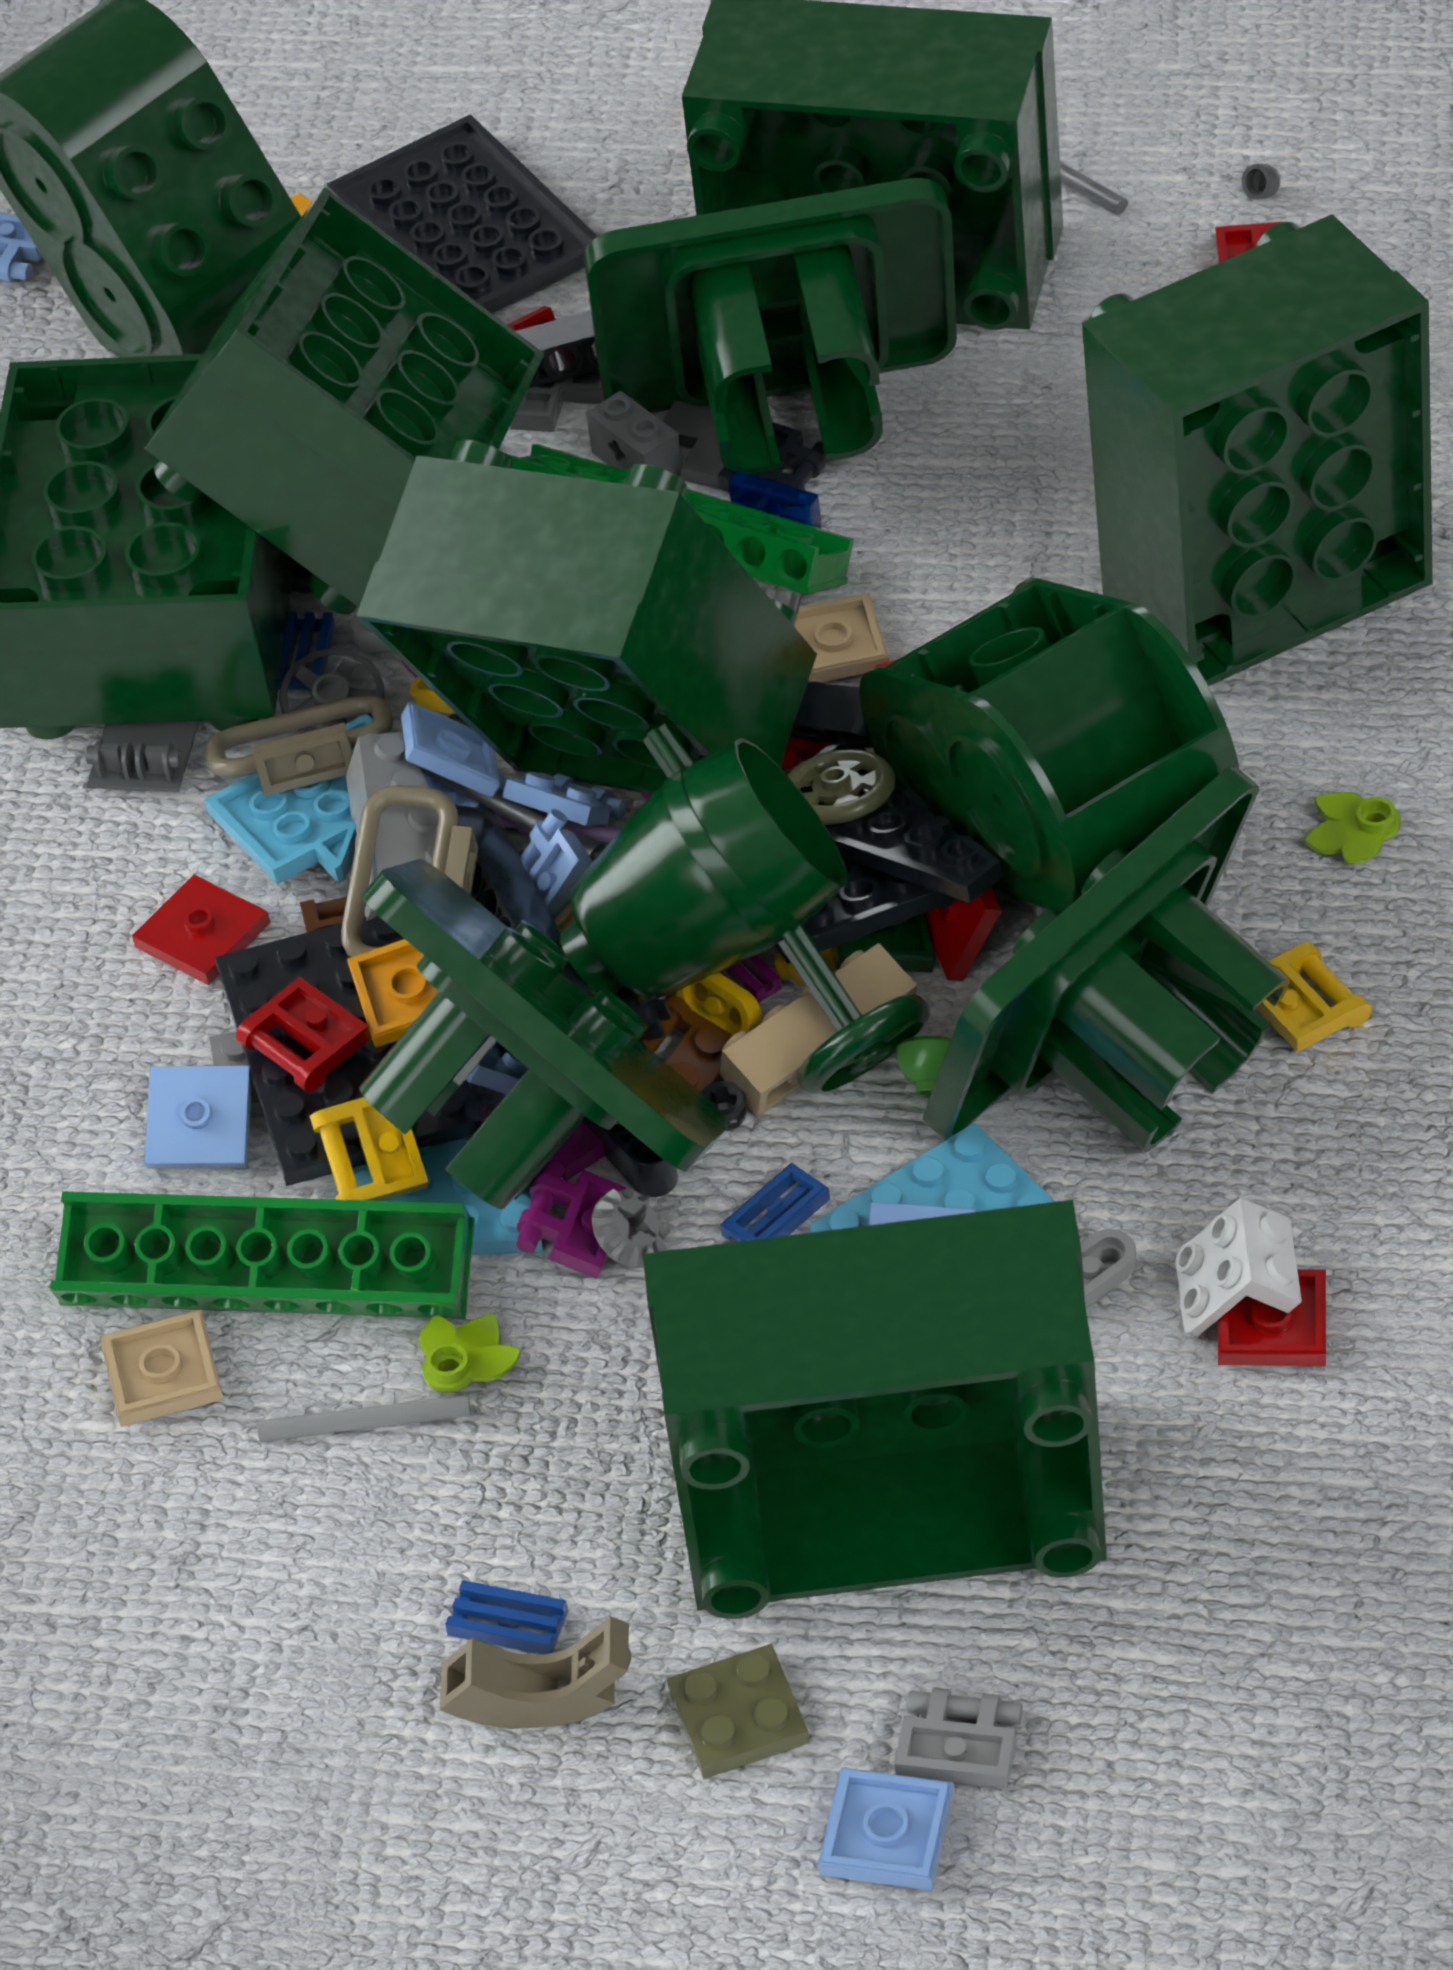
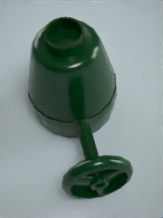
(714, 876)

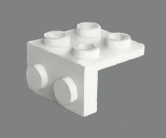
(1235, 1257)

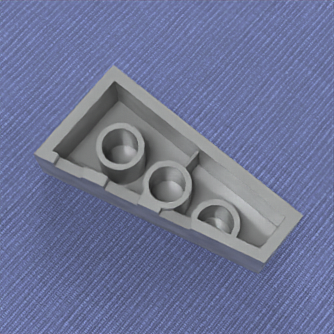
(403, 830)

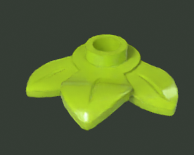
(1353, 826)
(468, 1350)

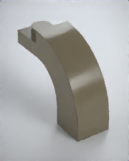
(536, 1690)

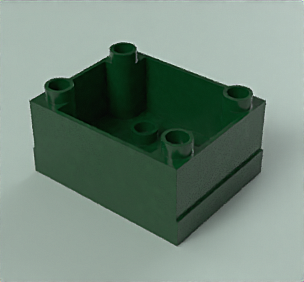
(875, 94)
(329, 390)
(1263, 445)
(109, 581)
(582, 618)
(880, 1405)

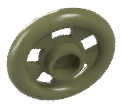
(838, 783)

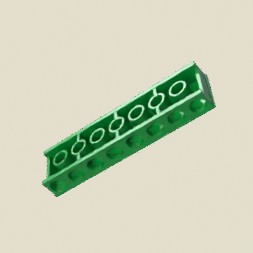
(763, 543)
(264, 1254)

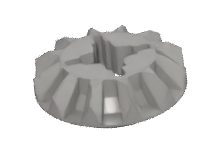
(611, 1227)

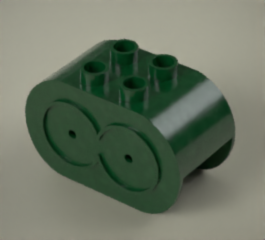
(138, 179)
(1049, 732)

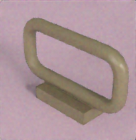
(301, 757)
(453, 851)

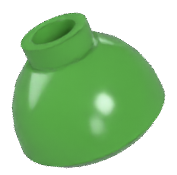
(921, 1061)

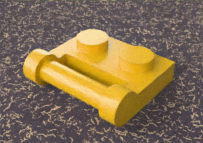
(1302, 1014)
(389, 1154)

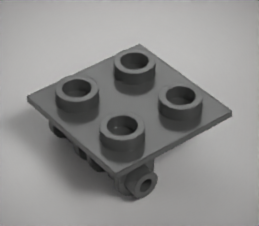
(141, 756)

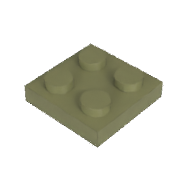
(738, 1711)

